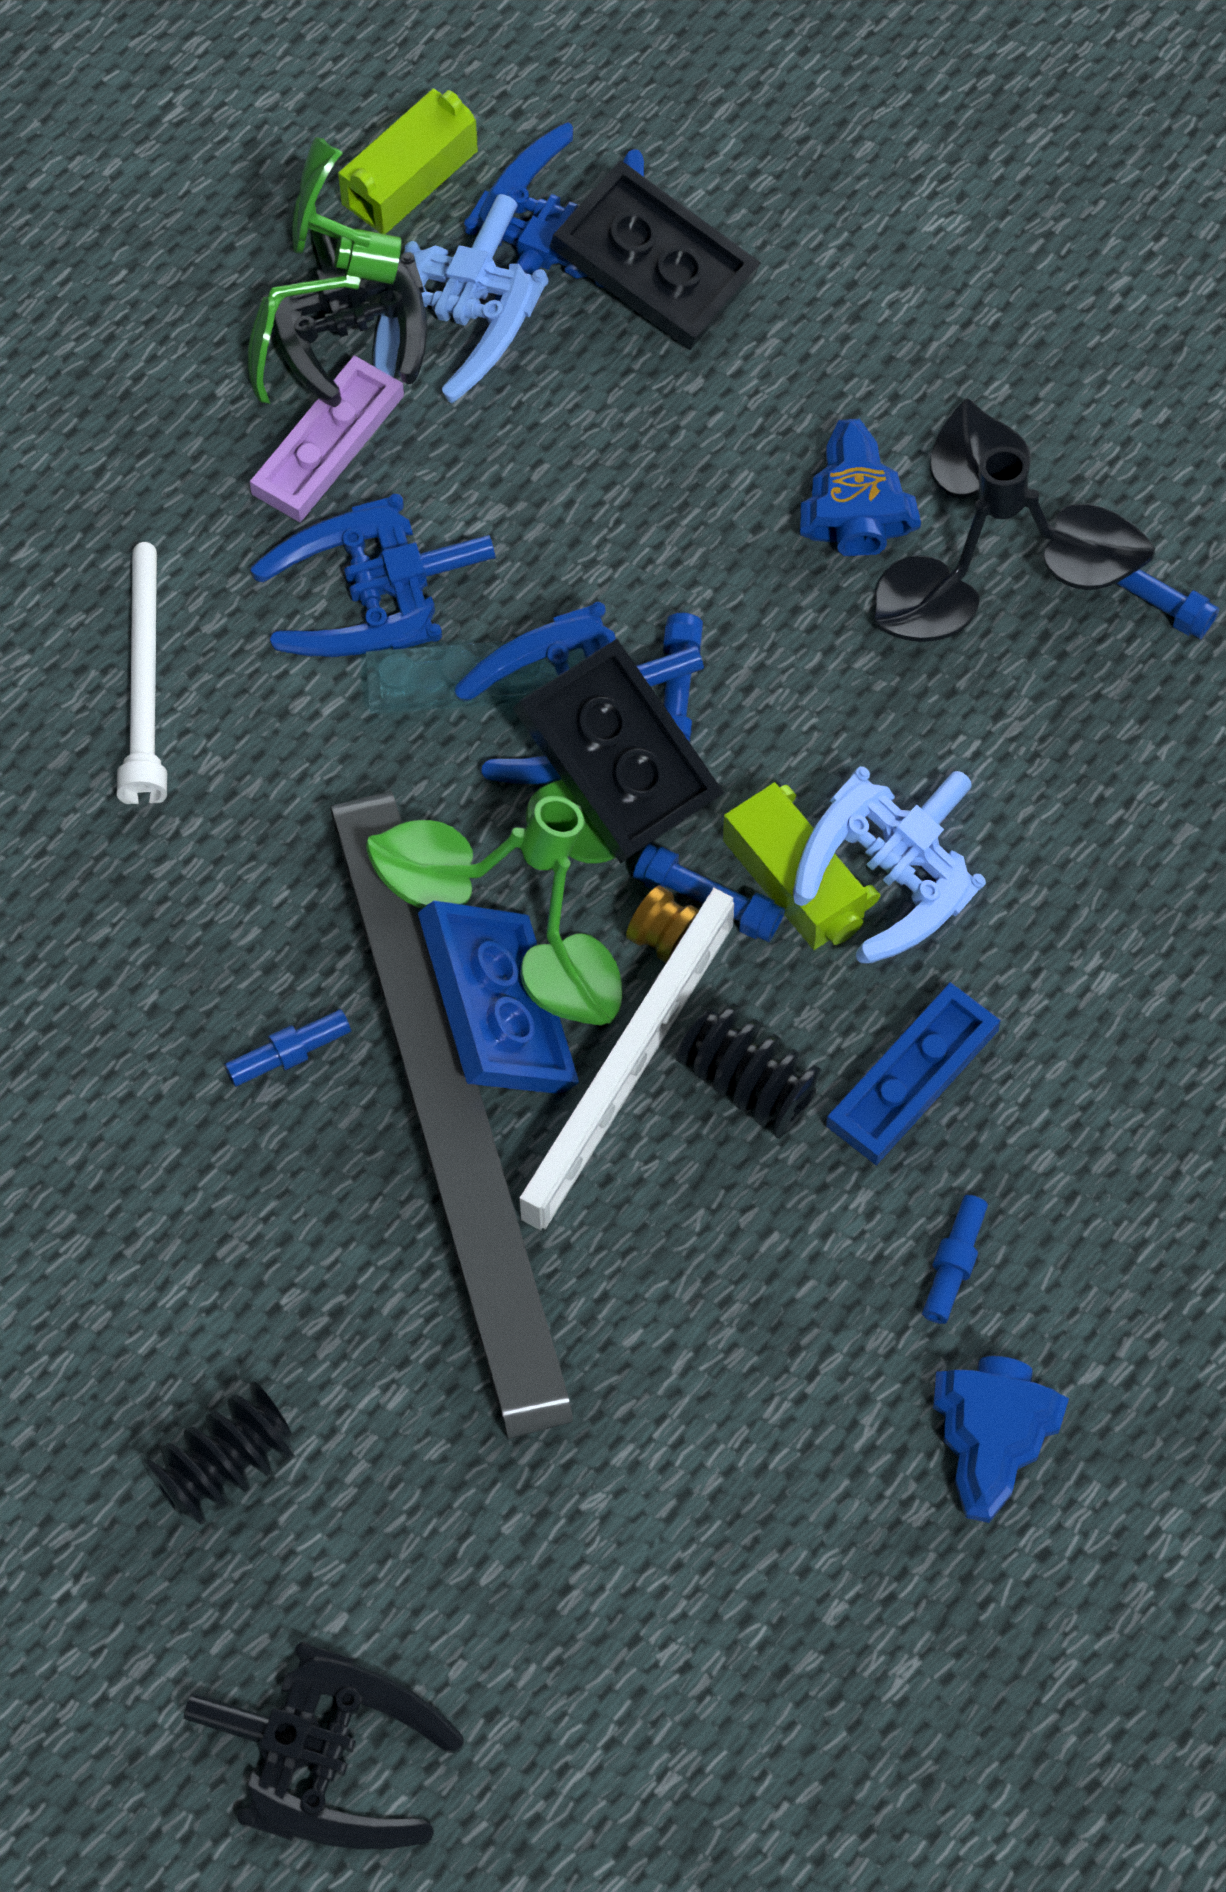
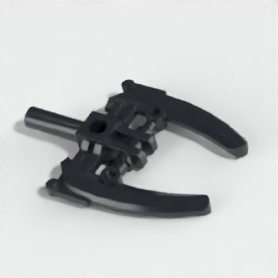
(348, 309)
(295, 1740)

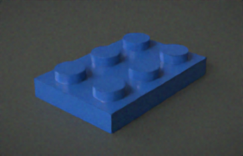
(494, 1022)

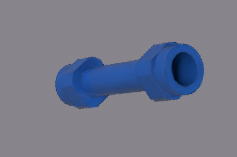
(1191, 613)
(681, 633)
(660, 866)

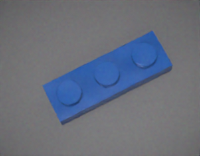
(913, 1073)

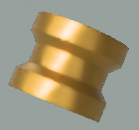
(660, 922)

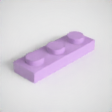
(326, 440)

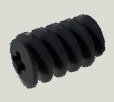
(749, 1068)
(222, 1455)

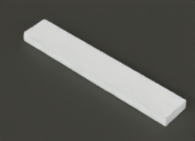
(627, 1061)

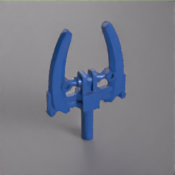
(534, 236)
(396, 572)
(553, 641)

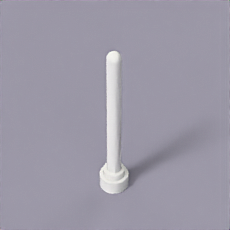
(141, 768)

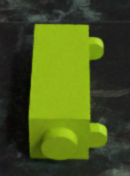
(409, 160)
(769, 841)

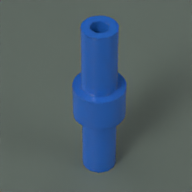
(287, 1048)
(955, 1259)

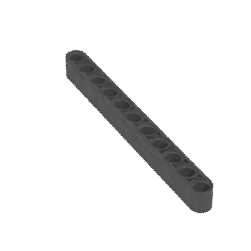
(456, 1140)

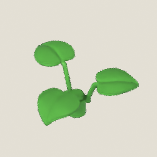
(358, 251)
(434, 860)

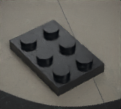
(654, 254)
(618, 750)

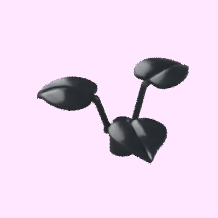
(985, 457)

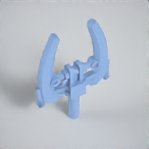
(467, 279)
(907, 841)

